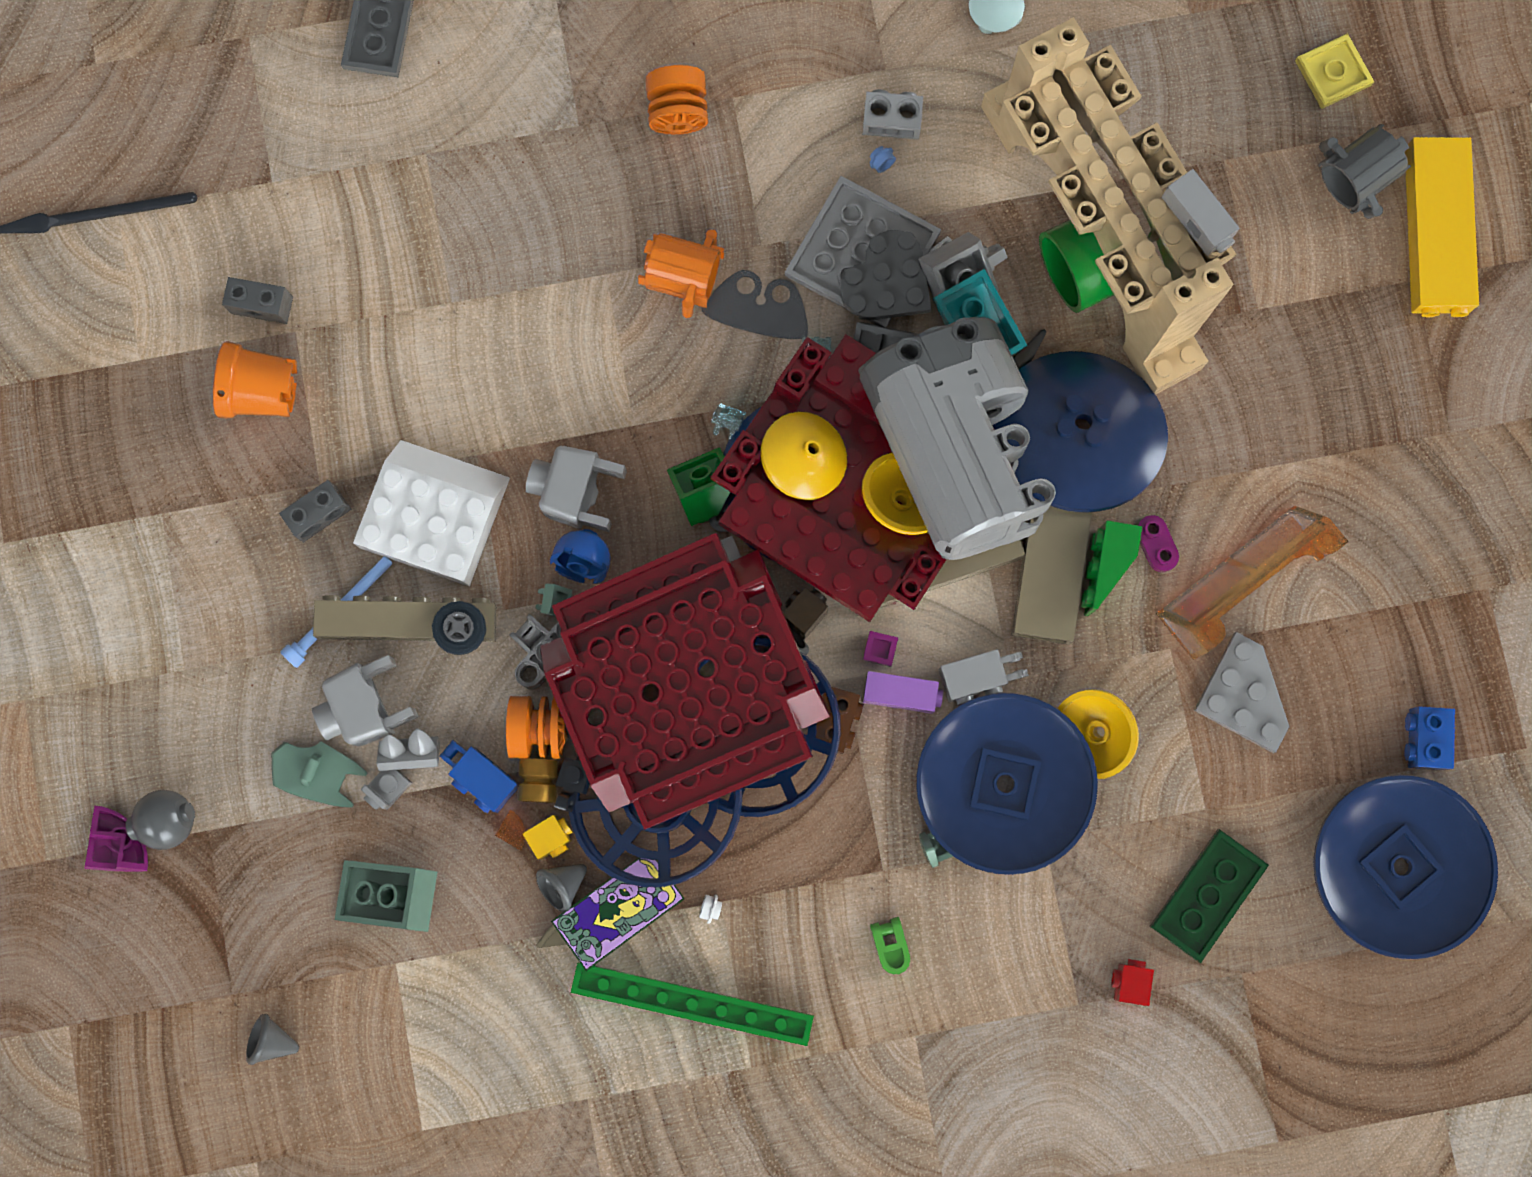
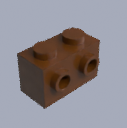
(849, 709)

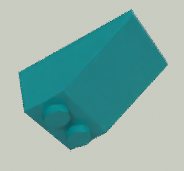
(979, 298)

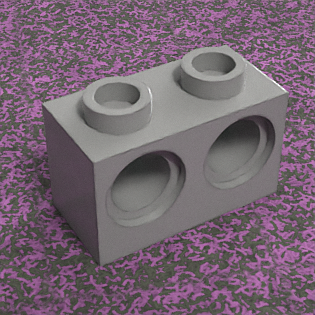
(892, 122)

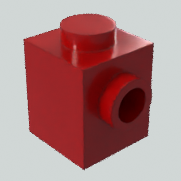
(1133, 982)

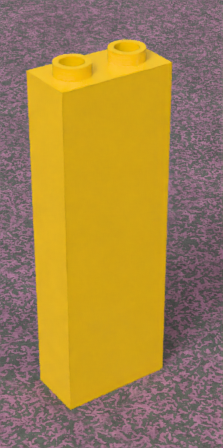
(1441, 226)

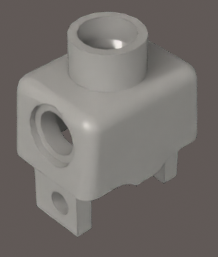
(570, 486)
(356, 706)

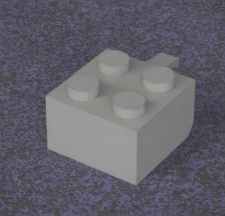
(959, 261)

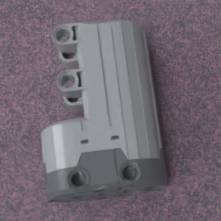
(938, 412)

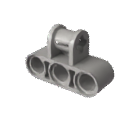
(530, 638)

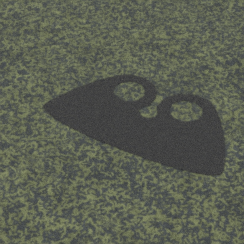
(770, 319)

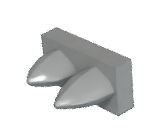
(410, 753)

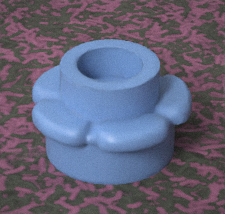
(882, 159)

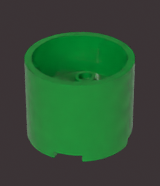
(1073, 267)

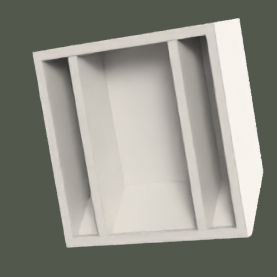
(431, 512)

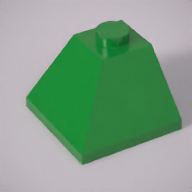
(697, 493)

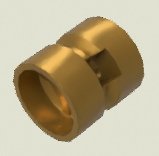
(537, 780)

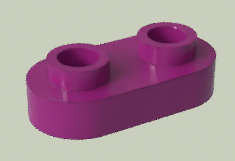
(1155, 543)

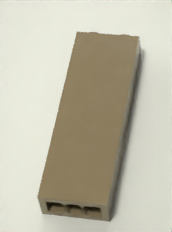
(1052, 577)

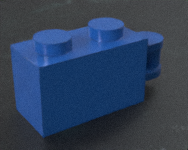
(479, 777)

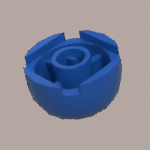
(581, 556)

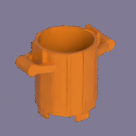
(682, 268)

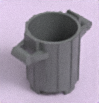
(1363, 169)

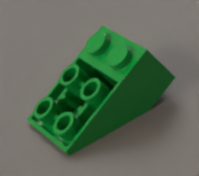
(1114, 551)

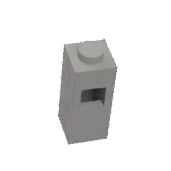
(1201, 213)

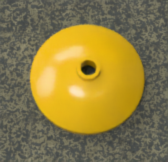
(792, 465)
(882, 489)
(1121, 737)

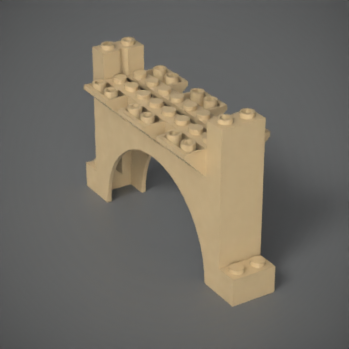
(1048, 109)

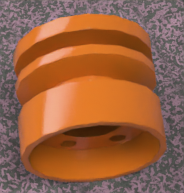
(677, 99)
(534, 727)

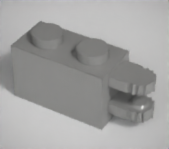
(978, 675)

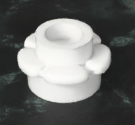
(710, 908)

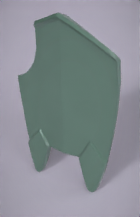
(313, 772)

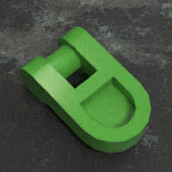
(895, 956)

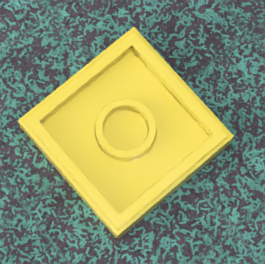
(1334, 71)

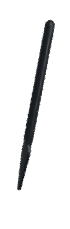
(42, 222)

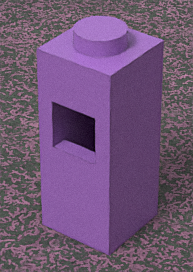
(902, 692)

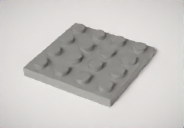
(843, 235)

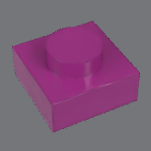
(880, 649)

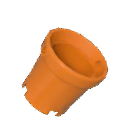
(253, 383)

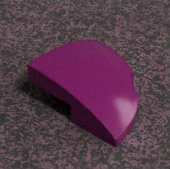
(111, 846)

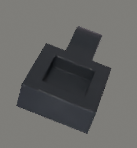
(574, 781)

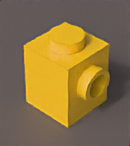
(549, 837)

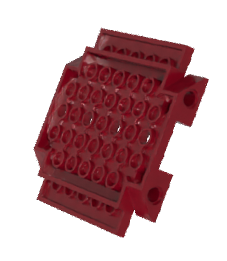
(835, 537)
(700, 731)

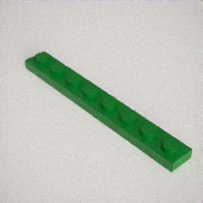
(693, 1004)

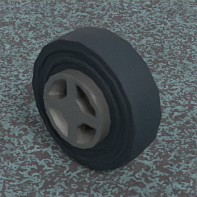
(451, 620)

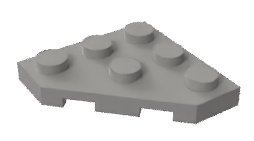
(1245, 695)

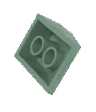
(386, 895)

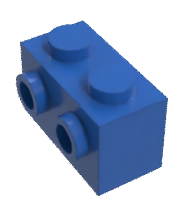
(1430, 738)

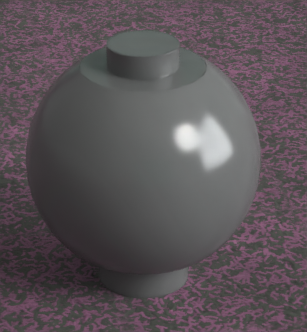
(161, 820)

